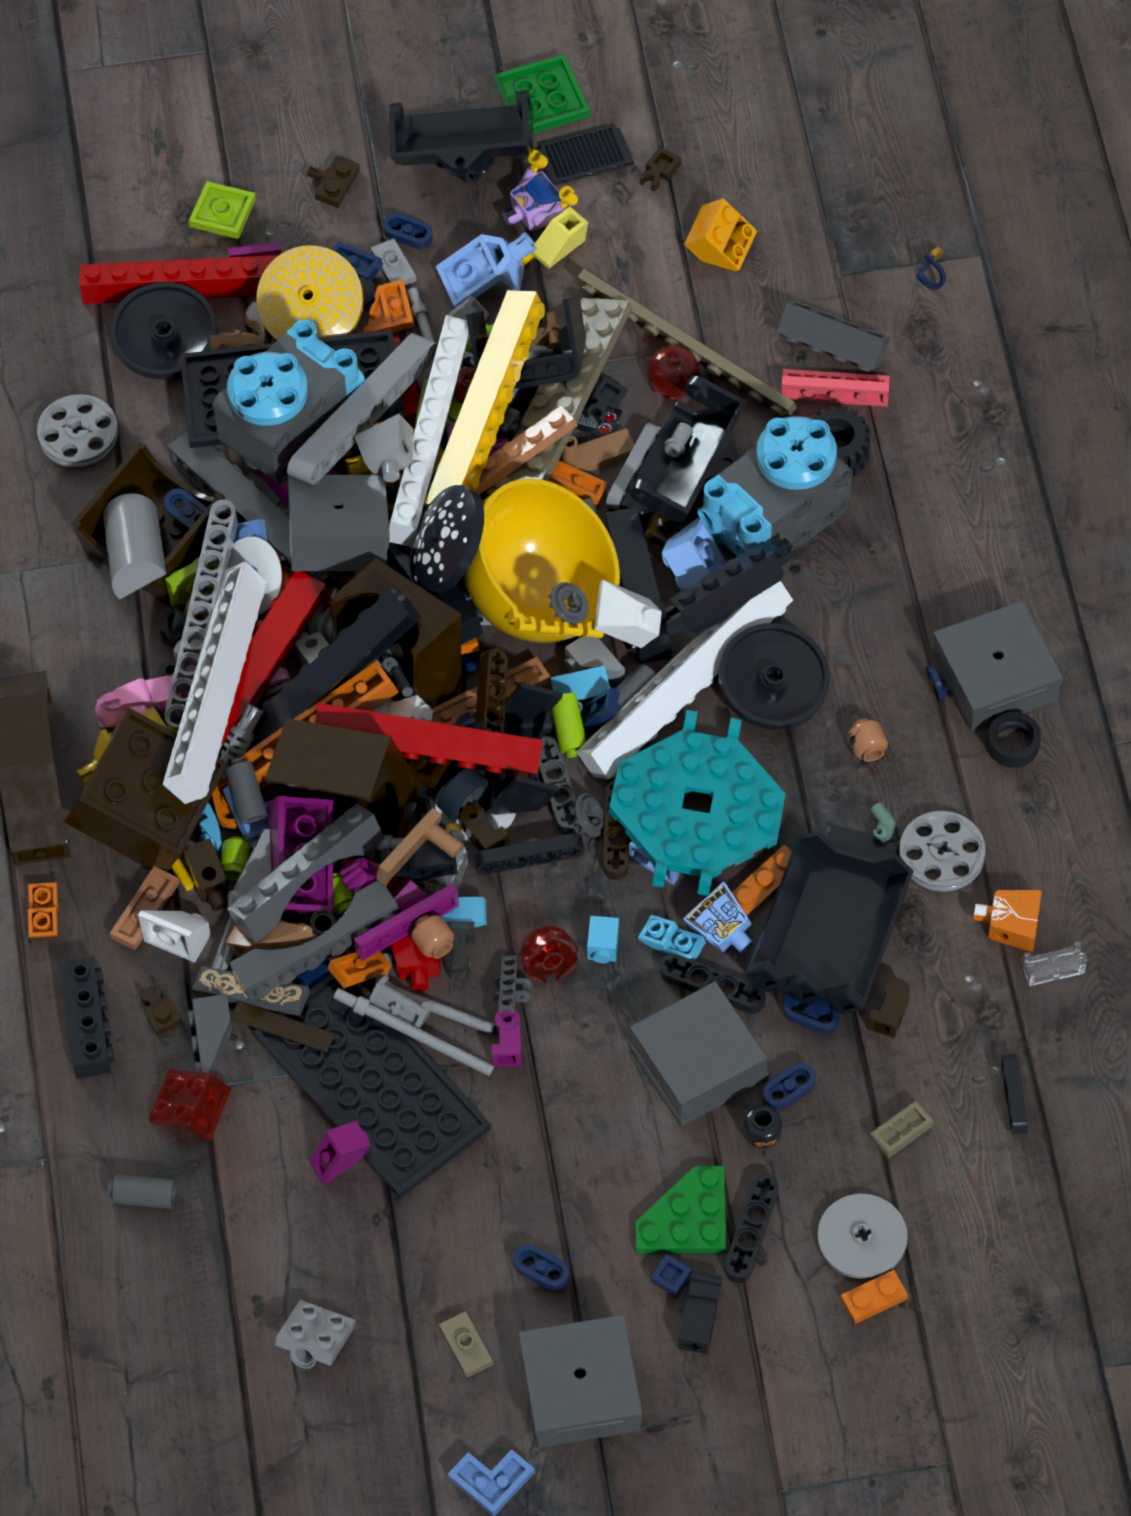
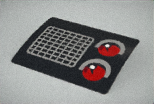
(591, 425)

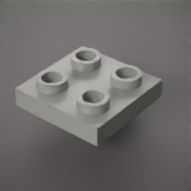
(314, 1334)

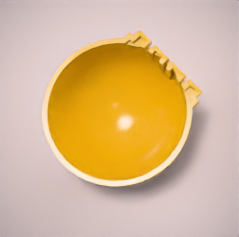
(528, 545)

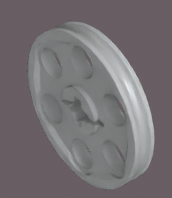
(82, 440)
(954, 855)

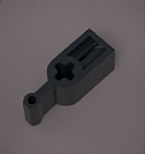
(426, 862)
(700, 1312)

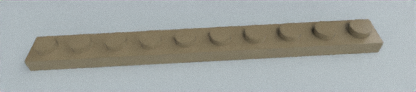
(715, 362)

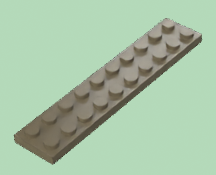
(603, 326)

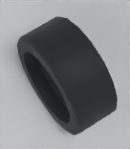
(1009, 721)

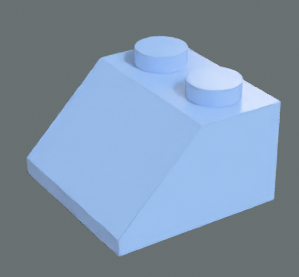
(692, 554)

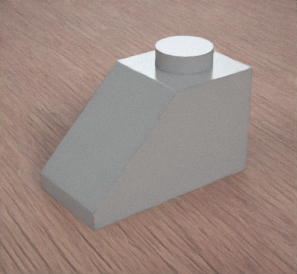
(590, 653)

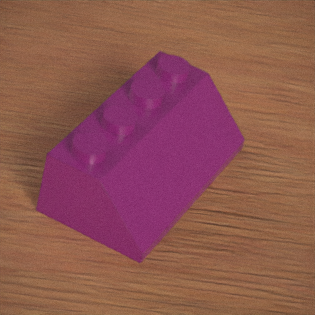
(291, 826)

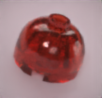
(670, 370)
(548, 953)

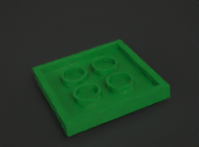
(552, 92)

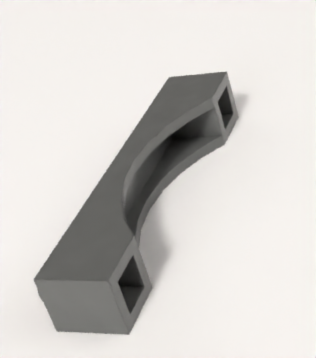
(263, 905)
(266, 969)

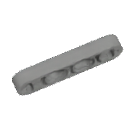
(632, 466)

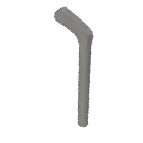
(441, 1009)

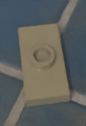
(901, 1129)
(466, 1344)

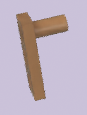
(598, 451)
(426, 829)

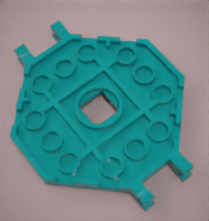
(742, 812)

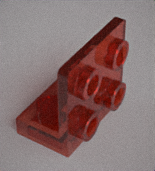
(190, 1102)

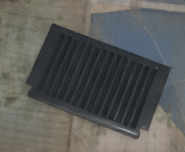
(585, 154)

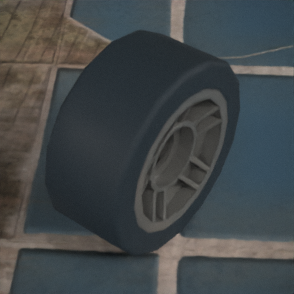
(461, 791)

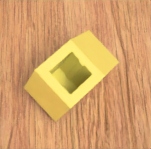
(560, 237)

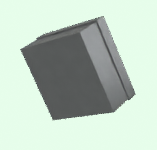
(338, 522)
(997, 665)
(698, 1054)
(581, 1381)

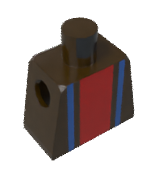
(207, 874)

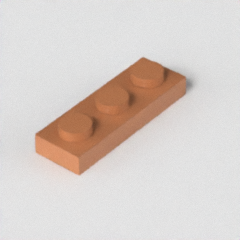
(151, 897)

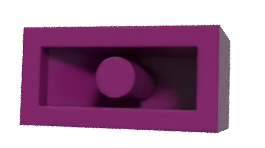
(339, 1151)

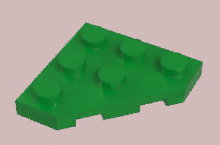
(687, 1216)

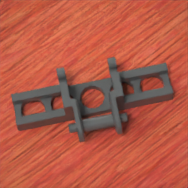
(516, 985)

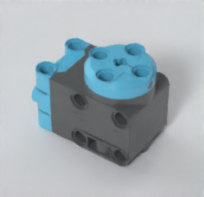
(283, 398)
(780, 488)

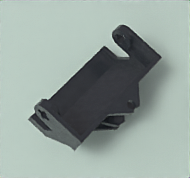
(462, 137)
(672, 483)

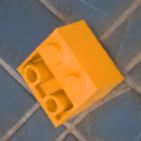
(720, 236)

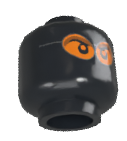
(762, 1126)

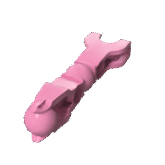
(150, 693)

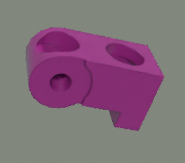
(509, 1033)

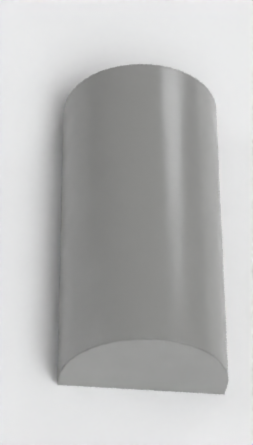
(133, 543)

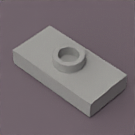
(394, 262)

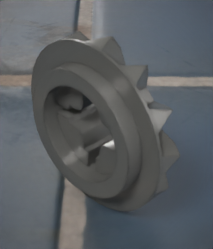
(576, 600)
(586, 808)

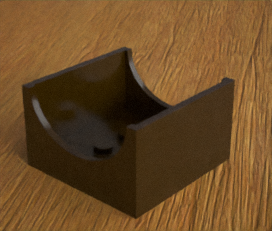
(146, 476)
(429, 646)
(349, 770)
(126, 796)

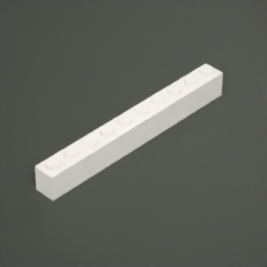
(429, 431)
(215, 683)
(675, 685)

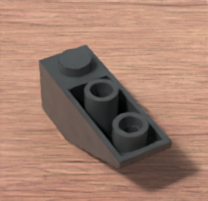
(213, 1028)

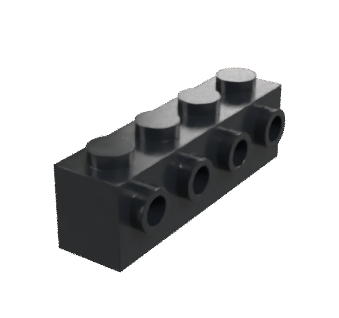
(85, 1017)

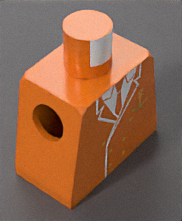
(1012, 917)

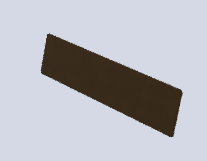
(282, 1026)

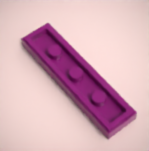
(403, 923)

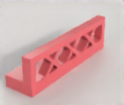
(835, 387)

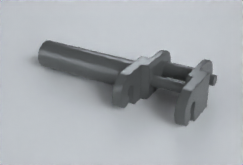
(397, 670)

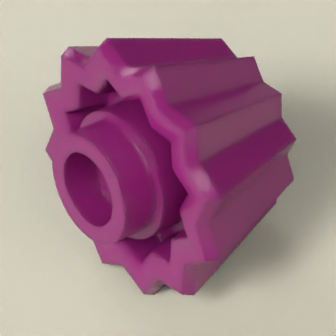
(358, 874)

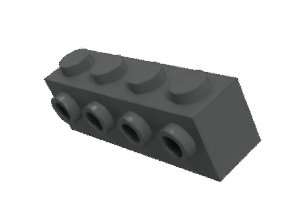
(834, 335)

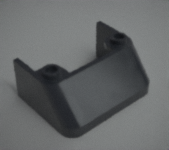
(545, 365)
(526, 716)

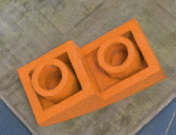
(43, 910)

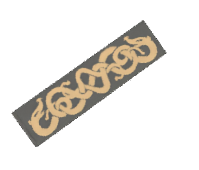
(285, 998)

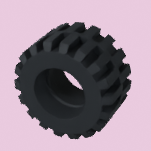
(853, 431)

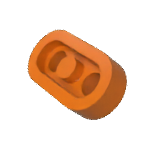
(222, 806)

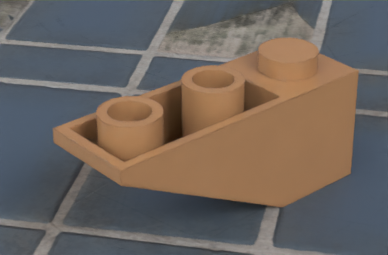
(281, 937)

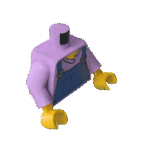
(536, 198)

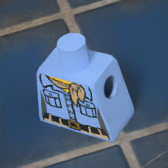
(721, 921)

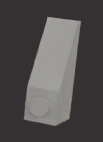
(255, 869)

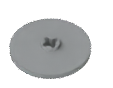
(850, 1254)

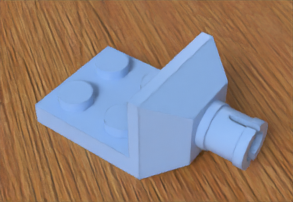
(483, 265)

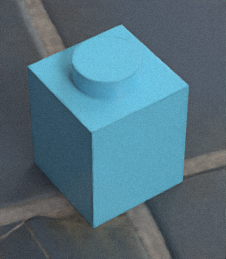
(603, 939)

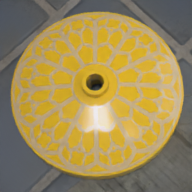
(307, 269)

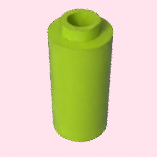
(568, 725)

